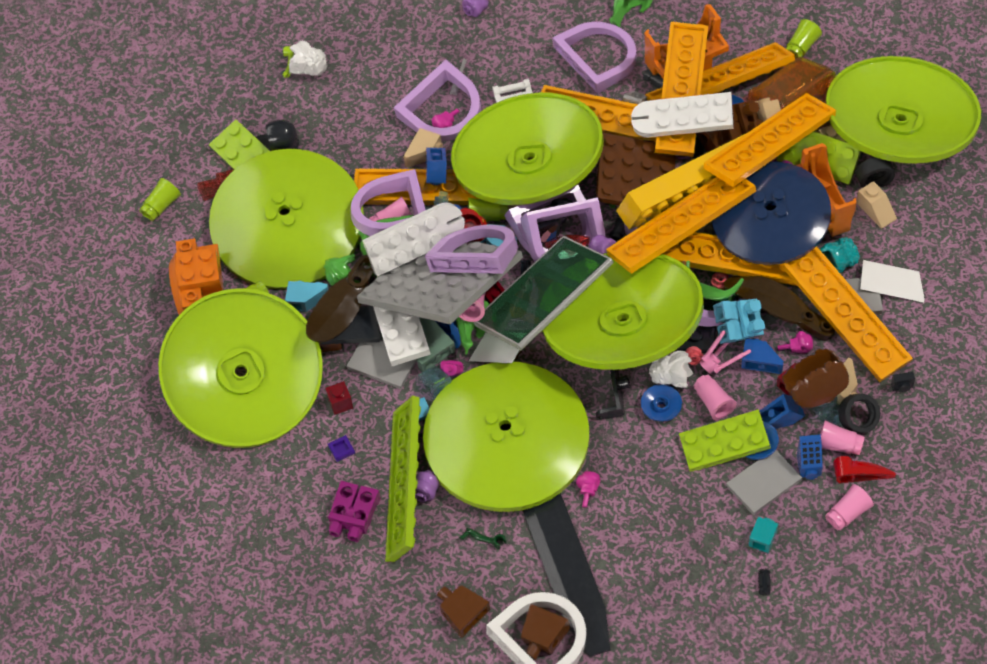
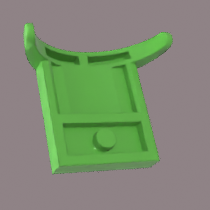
(717, 294)

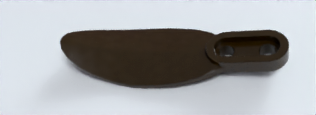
(339, 304)
(782, 304)

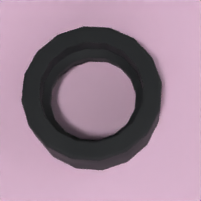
(870, 166)
(873, 409)

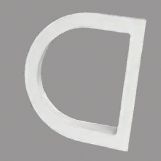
(496, 627)

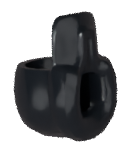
(280, 135)

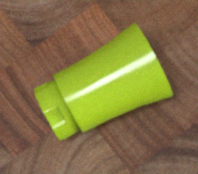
(804, 37)
(159, 199)
(488, 210)

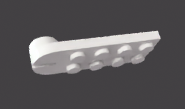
(683, 115)
(412, 237)
(401, 336)

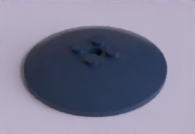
(782, 233)

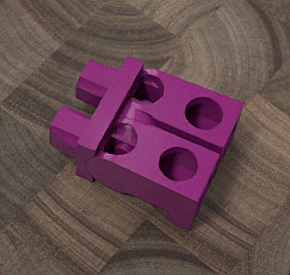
(352, 510)

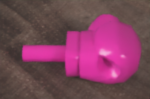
(444, 119)
(800, 344)
(452, 368)
(588, 483)

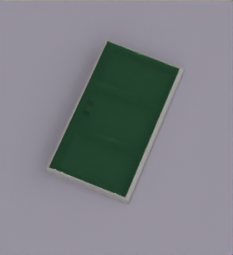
(543, 292)

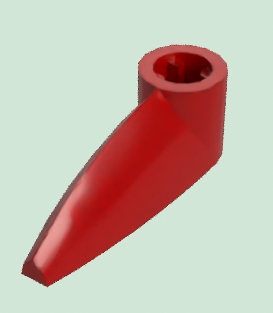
(857, 471)

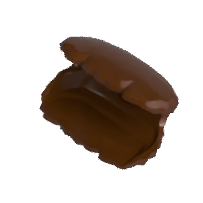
(816, 379)

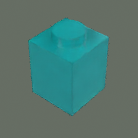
(763, 534)

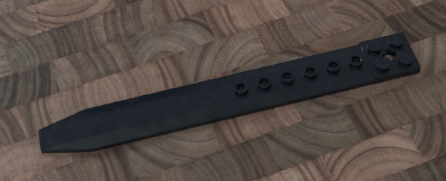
(568, 567)

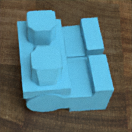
(740, 318)

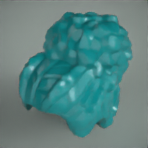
(841, 253)

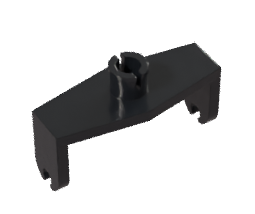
(618, 384)

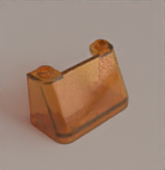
(794, 81)

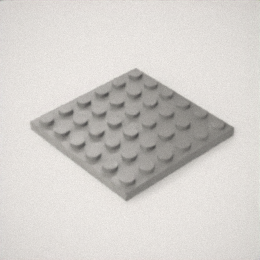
(429, 294)

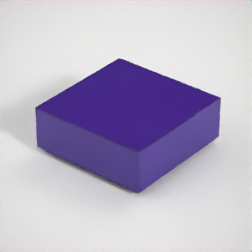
(341, 448)

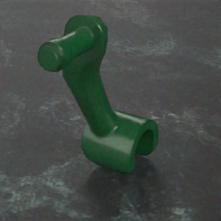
(483, 538)

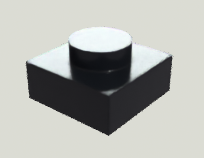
(903, 382)

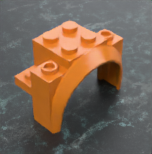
(715, 45)
(816, 162)
(194, 272)

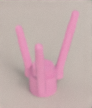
(710, 361)

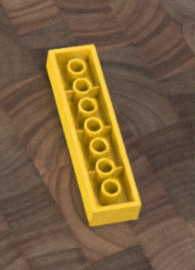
(665, 191)

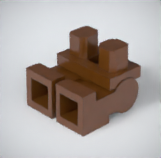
(744, 120)

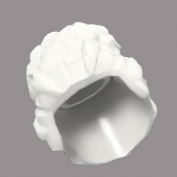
(307, 60)
(671, 369)

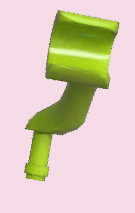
(287, 52)

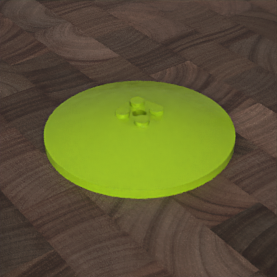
(935, 104)
(549, 127)
(280, 248)
(661, 312)
(233, 332)
(512, 466)

